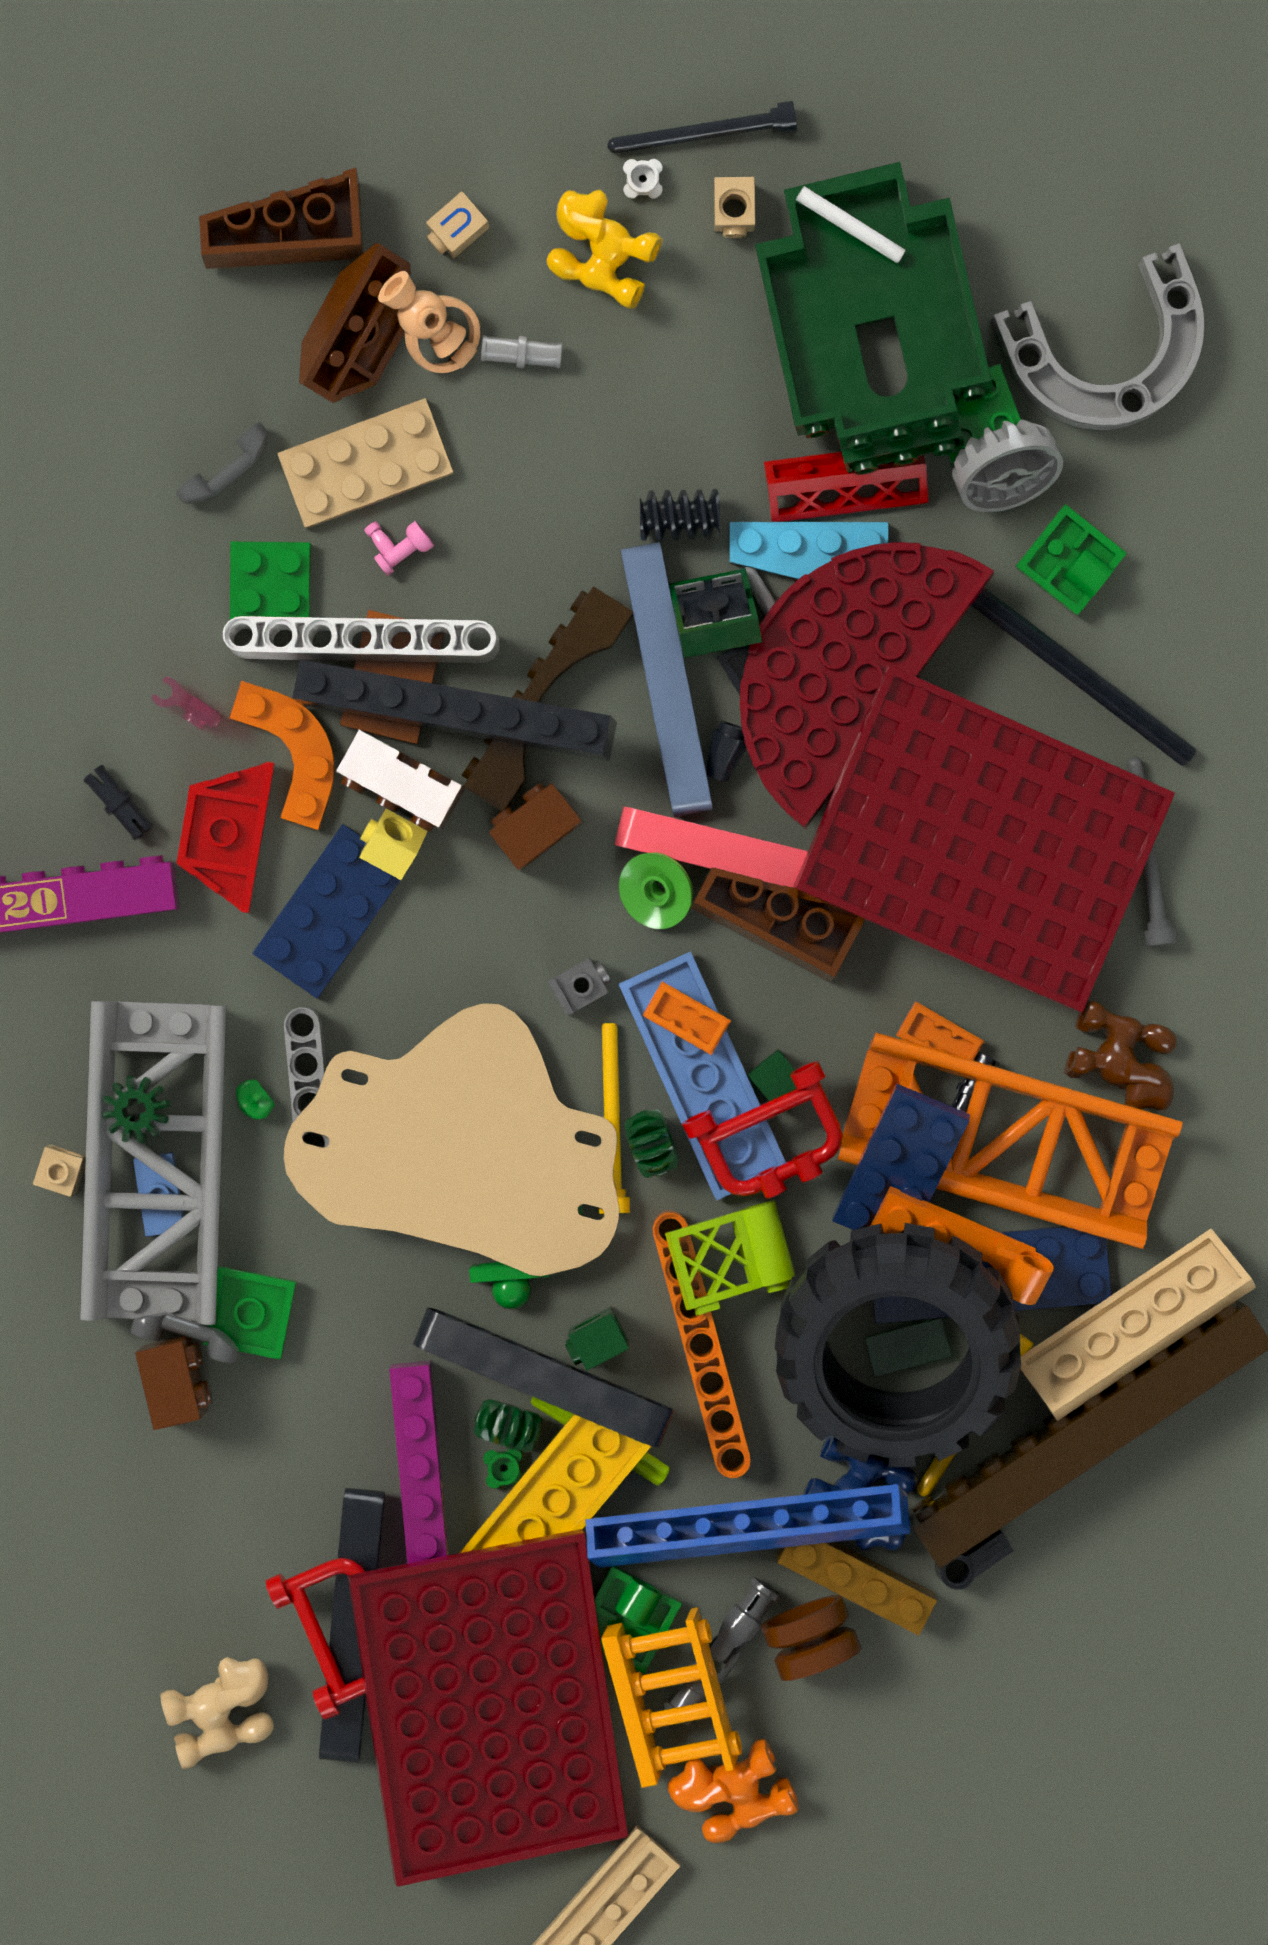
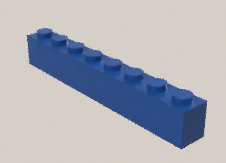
(748, 1526)

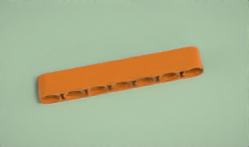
(703, 1363)

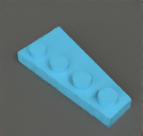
(798, 547)

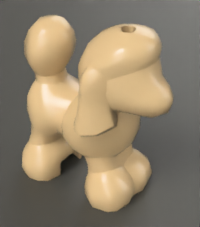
(209, 1708)

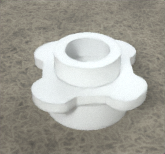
(634, 170)

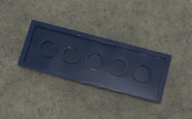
(1077, 1277)

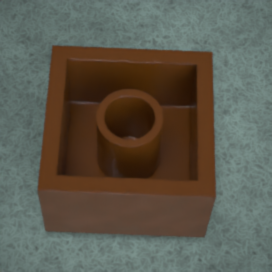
(534, 826)
(173, 1381)

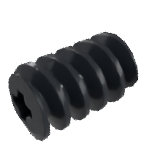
(679, 514)

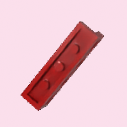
(814, 473)

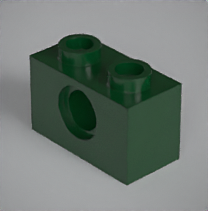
(596, 1339)

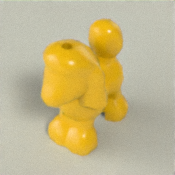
(611, 246)

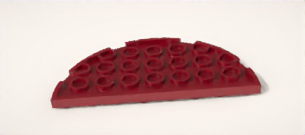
(827, 654)

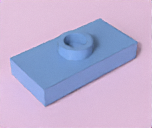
(150, 1182)

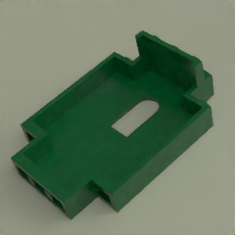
(830, 283)

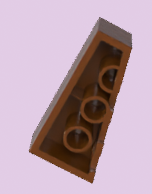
(288, 227)
(780, 920)

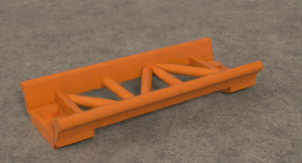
(1124, 1195)

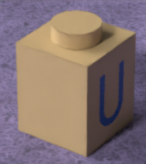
(456, 226)

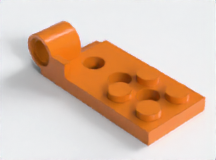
(1017, 1262)

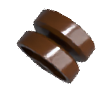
(811, 1637)

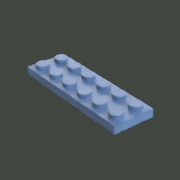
(699, 1079)

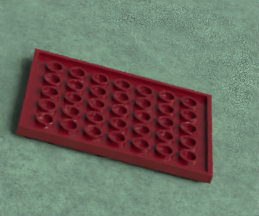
(488, 1706)

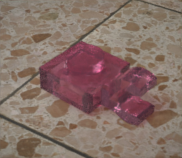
(196, 711)

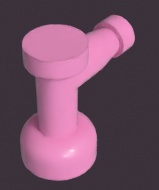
(392, 555)

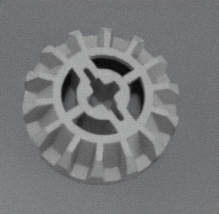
(1007, 466)

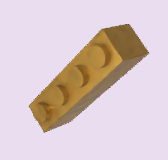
(862, 1582)

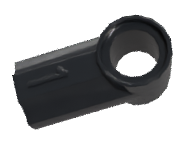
(977, 1560)

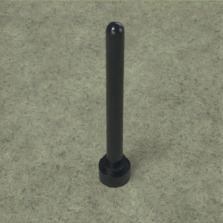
(779, 118)

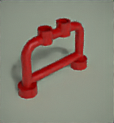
(772, 1179)
(292, 1590)

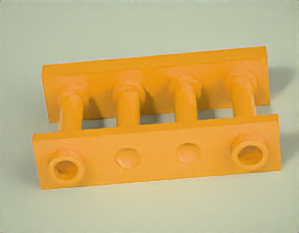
(642, 1722)

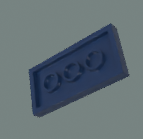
(326, 914)
(904, 1152)

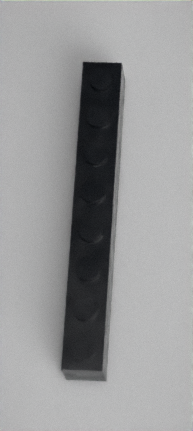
(455, 710)

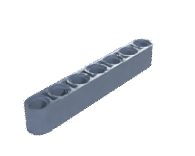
(666, 679)

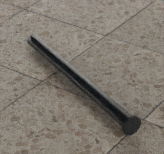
(1084, 677)

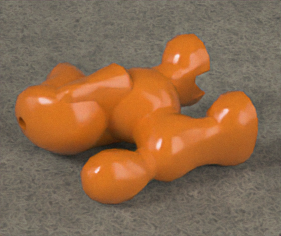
(701, 1787)

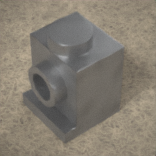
(564, 985)

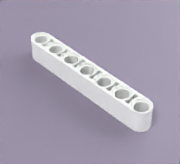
(344, 630)

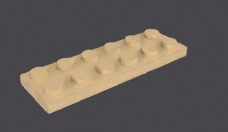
(1135, 1324)

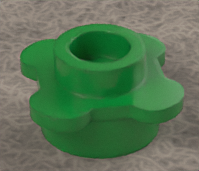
(495, 1460)

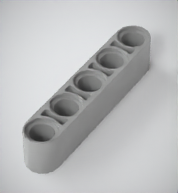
(295, 1046)

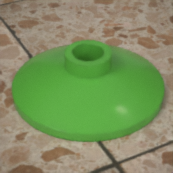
(643, 897)

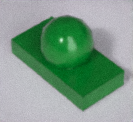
(510, 1285)

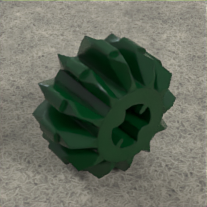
(146, 1118)
(651, 1143)
(507, 1425)

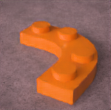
(306, 741)

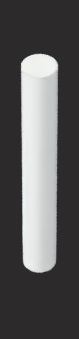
(850, 224)

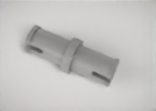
(521, 351)

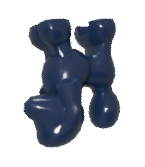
(864, 1476)

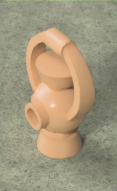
(424, 317)

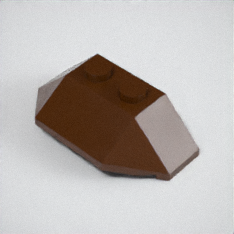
(353, 329)

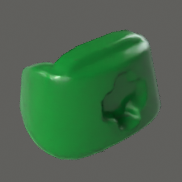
(253, 1100)

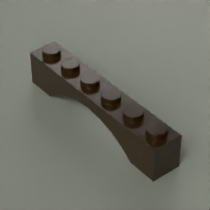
(591, 630)

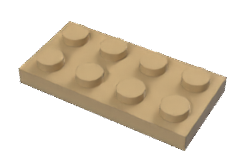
(365, 463)

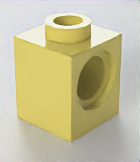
(391, 843)

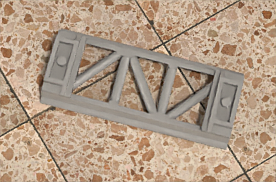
(129, 1289)

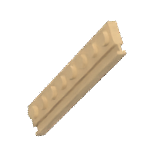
(613, 1894)

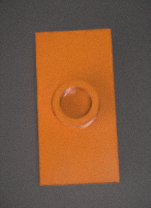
(686, 1018)
(936, 1032)

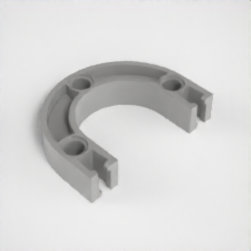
(1100, 405)

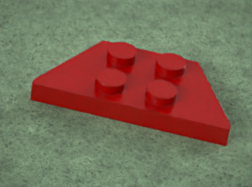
(226, 832)

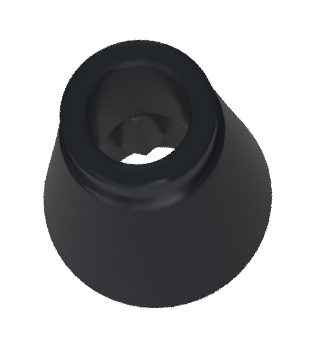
(725, 750)

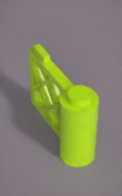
(761, 1249)

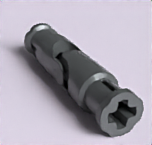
(735, 1632)

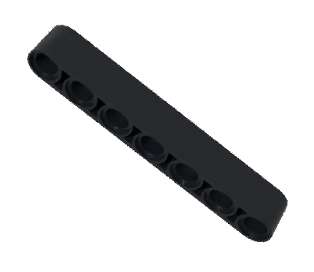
(543, 1377)
(361, 1543)

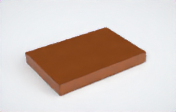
(410, 670)

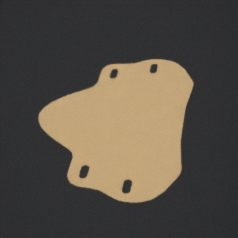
(460, 1148)

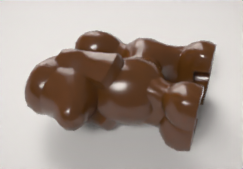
(1115, 1061)

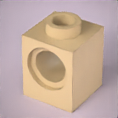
(739, 189)
(60, 1170)

